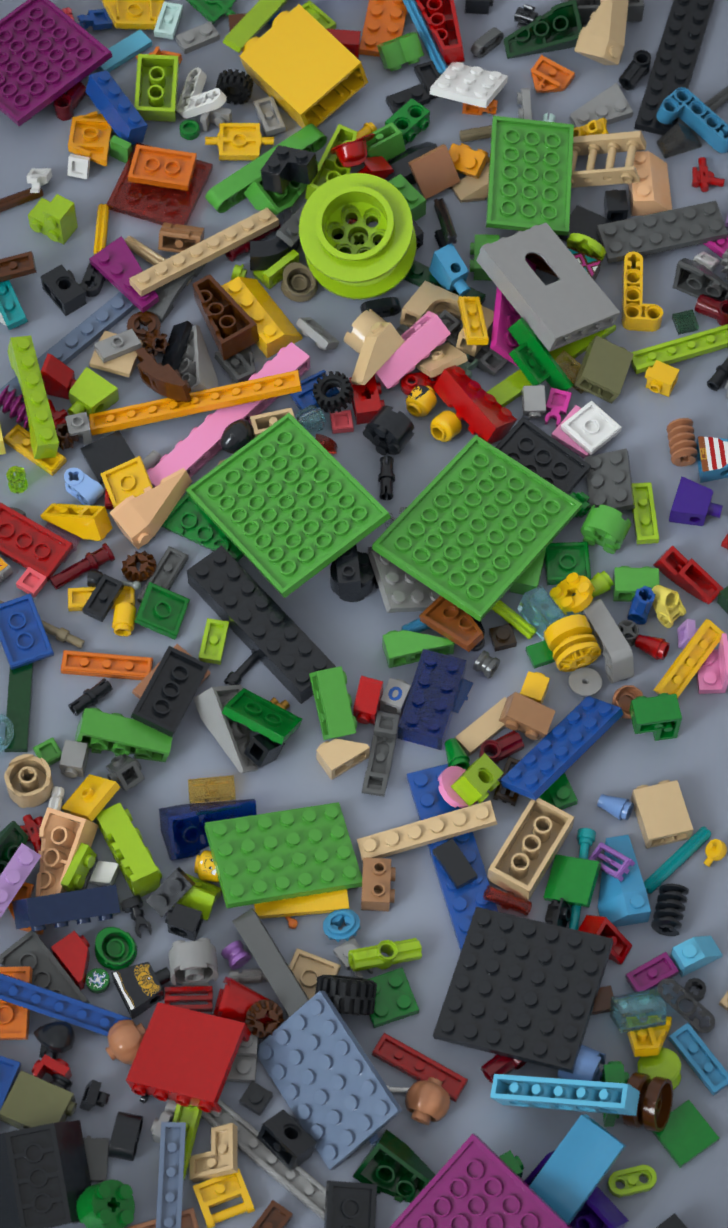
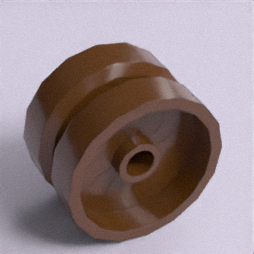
(653, 1102)

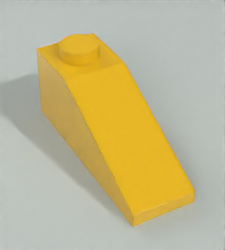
(81, 520)

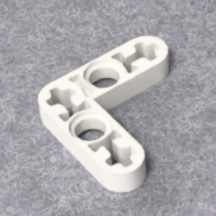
(193, 101)

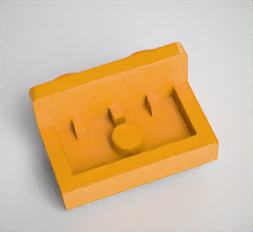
(468, 160)

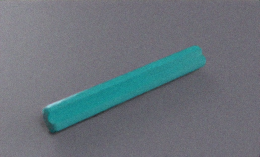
(677, 859)

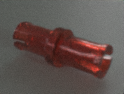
(507, 900)

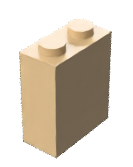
(661, 813)

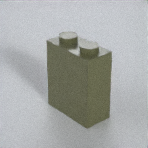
(603, 369)
(36, 1103)

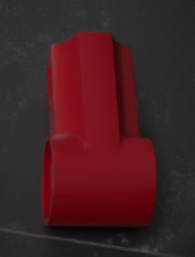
(69, 101)
(713, 308)
(503, 746)
(500, 1065)

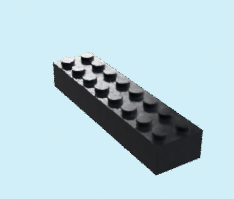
(258, 621)

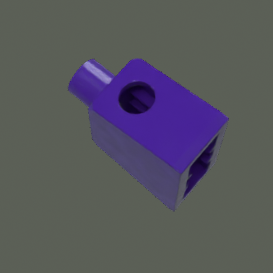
(693, 504)

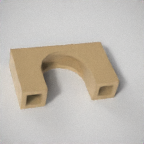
(436, 300)

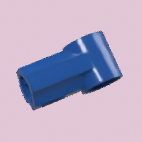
(641, 605)

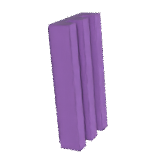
(621, 868)

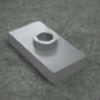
(117, 345)

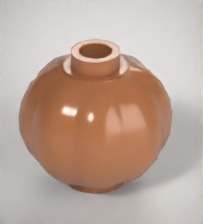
(125, 1040)
(427, 1101)

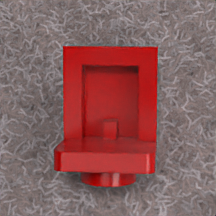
(51, 1066)

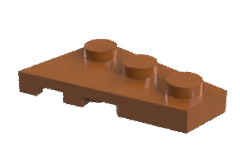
(452, 623)

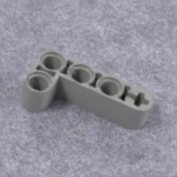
(613, 645)

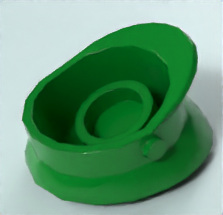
(115, 948)

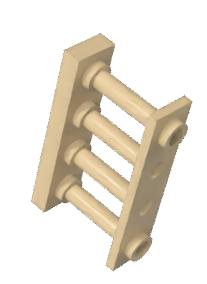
(602, 144)

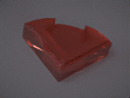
(329, 444)

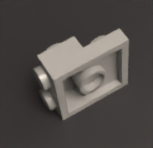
(245, 1062)

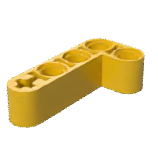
(644, 316)

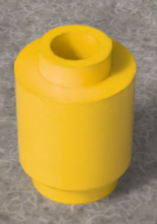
(124, 619)

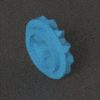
(336, 919)

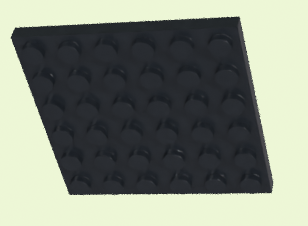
(523, 989)

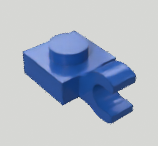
(98, 19)

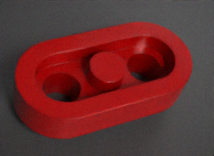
(419, 379)

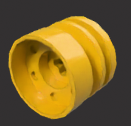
(572, 643)

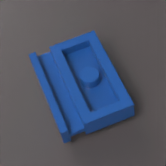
(306, 396)

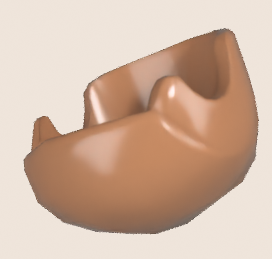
(623, 697)

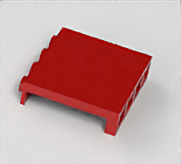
(186, 1056)

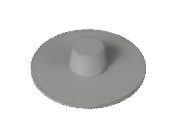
(585, 681)

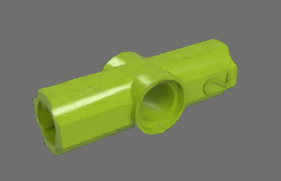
(397, 951)

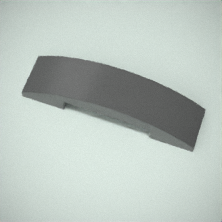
(169, 292)
(488, 360)
(381, 754)

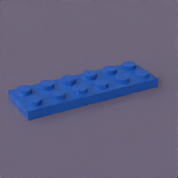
(561, 747)

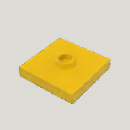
(126, 480)
(90, 797)

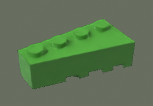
(122, 736)

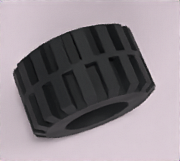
(349, 994)

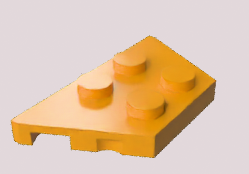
(90, 137)

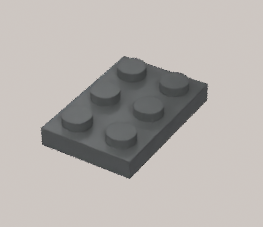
(610, 480)

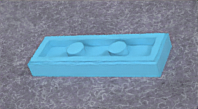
(126, 50)

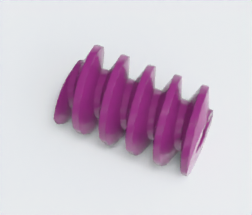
(14, 405)

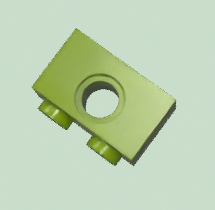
(477, 780)

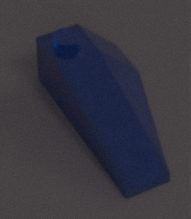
(184, 824)

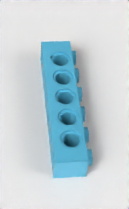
(565, 1094)

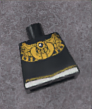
(140, 986)

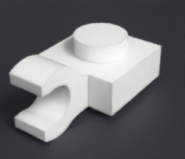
(38, 178)

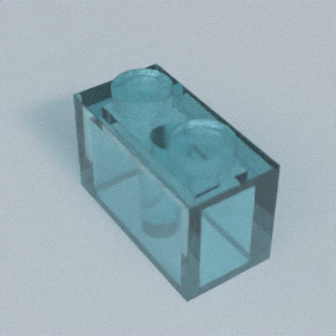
(539, 609)
(638, 1010)

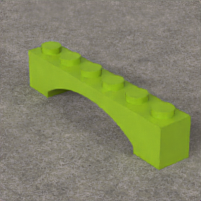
(40, 420)

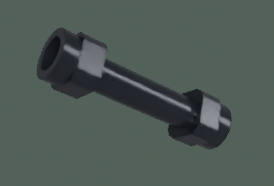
(234, 678)

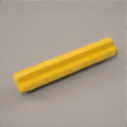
(101, 227)

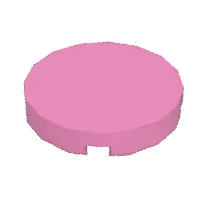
(446, 780)

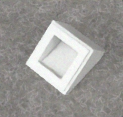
(707, 260)
(105, 873)

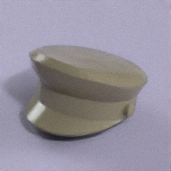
(298, 282)

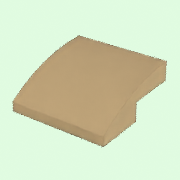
(121, 365)

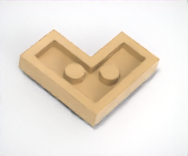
(221, 1159)

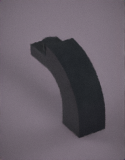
(266, 253)

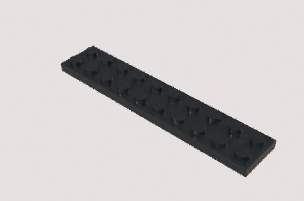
(674, 60)

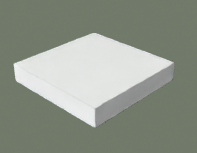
(591, 428)

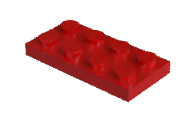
(31, 543)

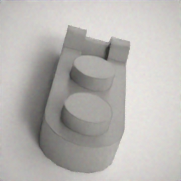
(524, 99)

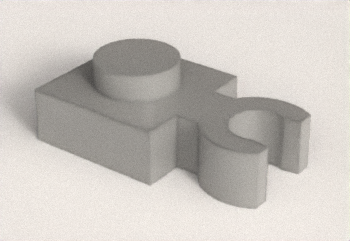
(342, 954)
(166, 1116)

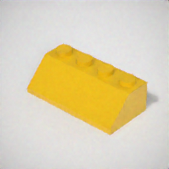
(272, 325)

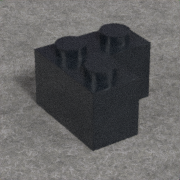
(288, 165)

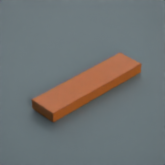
(106, 665)

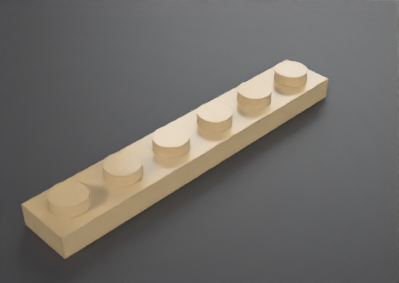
(427, 831)

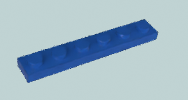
(57, 1005)

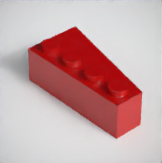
(444, 27)
(474, 405)

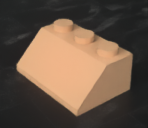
(653, 190)

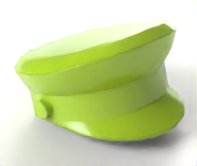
(663, 1065)

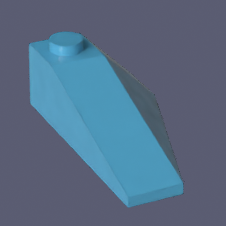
(626, 900)

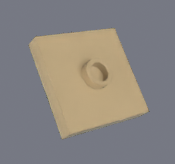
(440, 359)

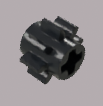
(525, 15)

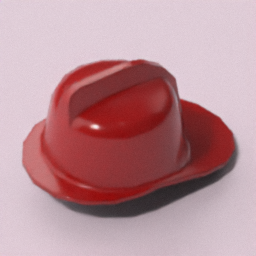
(352, 152)

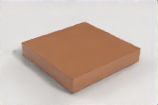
(434, 171)

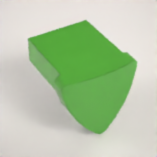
(120, 149)

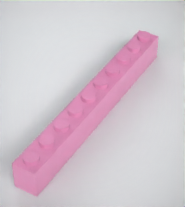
(205, 440)

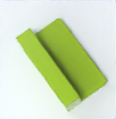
(275, 273)
(201, 896)

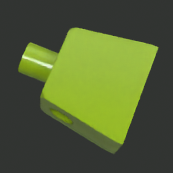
(91, 394)

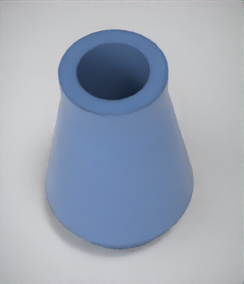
(616, 806)

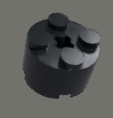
(389, 431)
(366, 576)

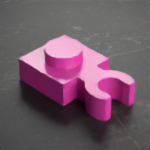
(558, 404)

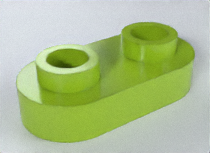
(631, 1181)

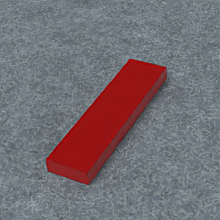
(418, 1065)

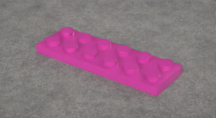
(504, 317)

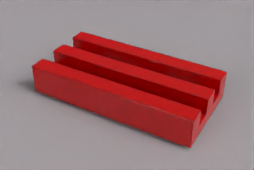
(192, 998)

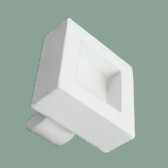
(78, 166)

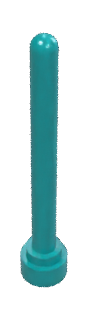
(585, 839)

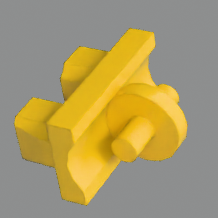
(592, 128)

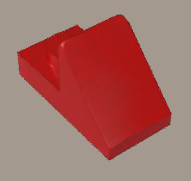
(376, 166)

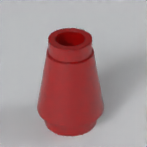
(653, 646)

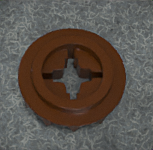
(145, 318)
(147, 566)
(258, 1011)

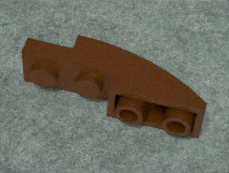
(162, 378)

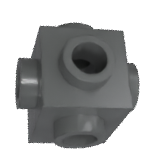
(125, 771)

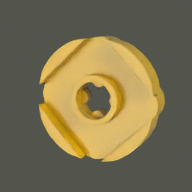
(573, 584)

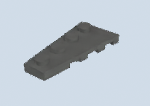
(46, 969)

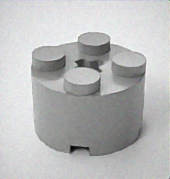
(193, 962)

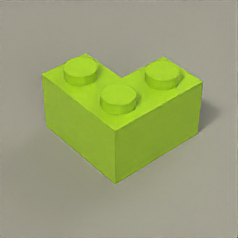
(54, 218)

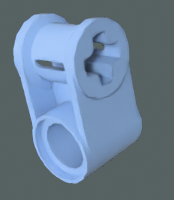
(82, 486)

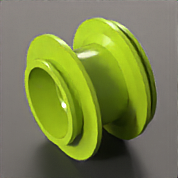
(369, 268)

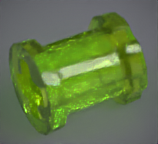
(18, 479)

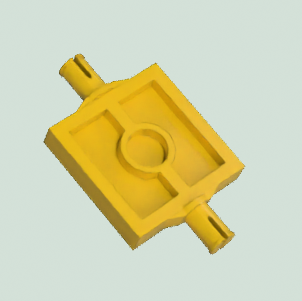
(239, 141)

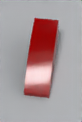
(688, 575)

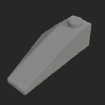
(196, 363)
(229, 734)

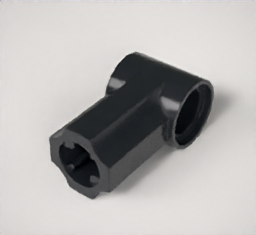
(636, 69)

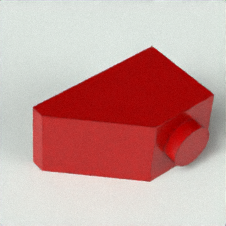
(57, 377)
(368, 700)
(603, 927)
(73, 956)

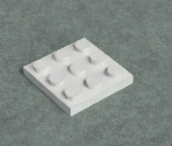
(469, 84)

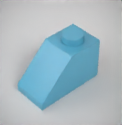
(694, 954)

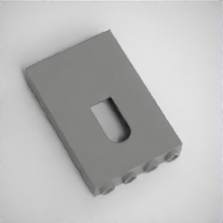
(559, 310)

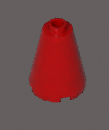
(236, 1000)

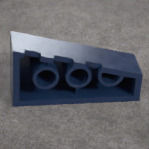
(65, 907)

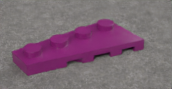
(119, 265)

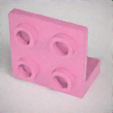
(713, 674)

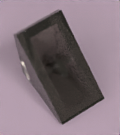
(678, 141)

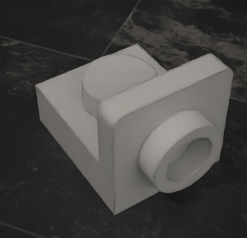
(217, 116)
(79, 425)

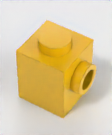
(661, 378)

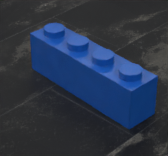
(116, 107)

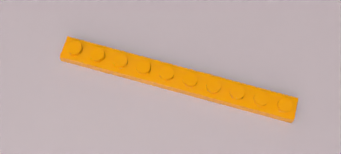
(200, 402)

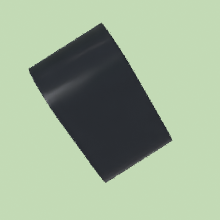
(125, 1136)

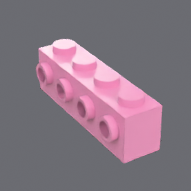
(418, 344)

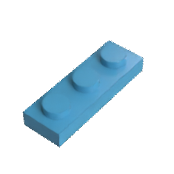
(700, 1058)

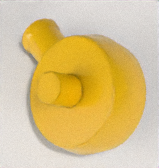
(715, 851)

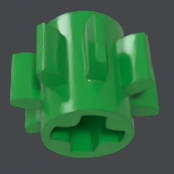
(582, 498)

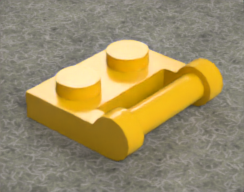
(220, 1190)

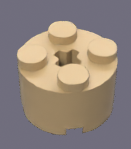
(361, 329)
(26, 792)

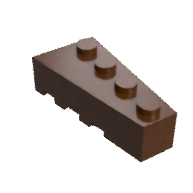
(226, 320)

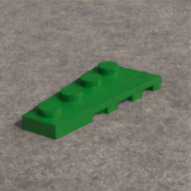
(193, 524)

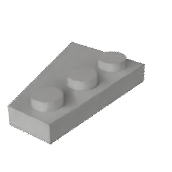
(608, 104)

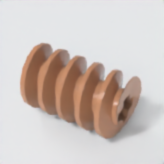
(682, 442)

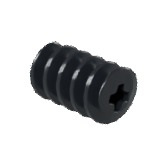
(669, 909)

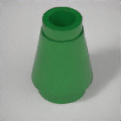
(456, 755)

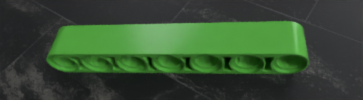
(232, 189)

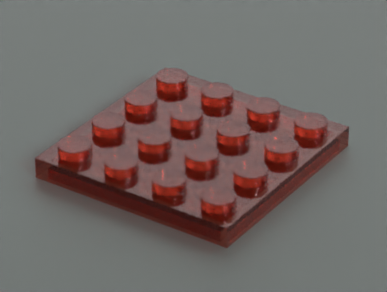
(156, 202)

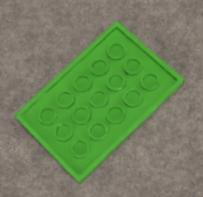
(529, 174)
(283, 855)

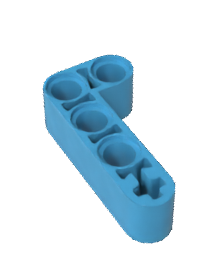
(697, 116)

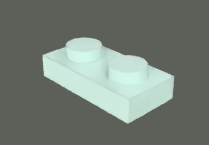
(168, 20)

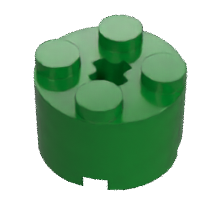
(106, 1205)

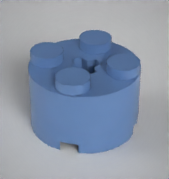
(586, 1065)

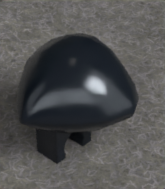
(236, 435)
(56, 1037)

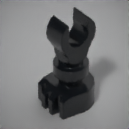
(133, 905)

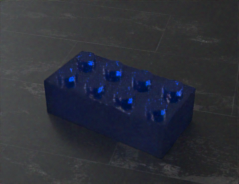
(432, 699)

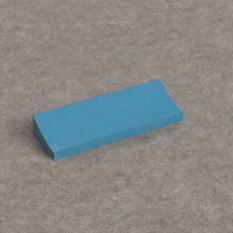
(577, 1167)

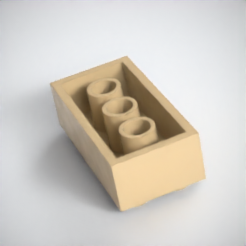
(530, 848)

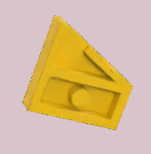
(649, 1040)

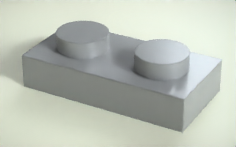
(197, 37)
(269, 116)
(313, 330)

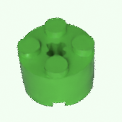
(605, 528)

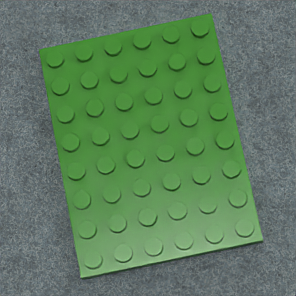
(287, 504)
(477, 527)

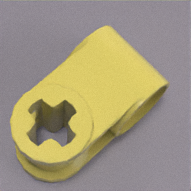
(667, 605)

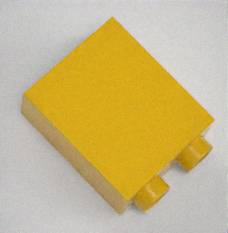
(303, 67)

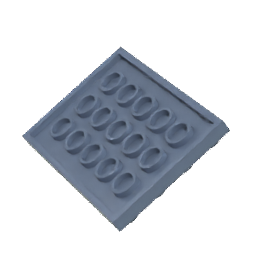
(327, 1080)

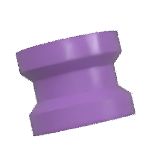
(236, 955)

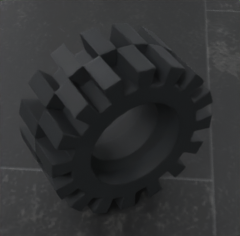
(235, 86)
(329, 382)

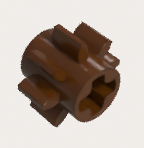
(161, 342)
(65, 440)

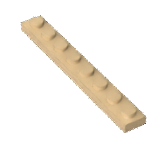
(204, 252)

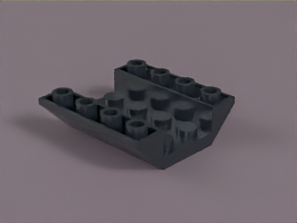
(42, 1175)

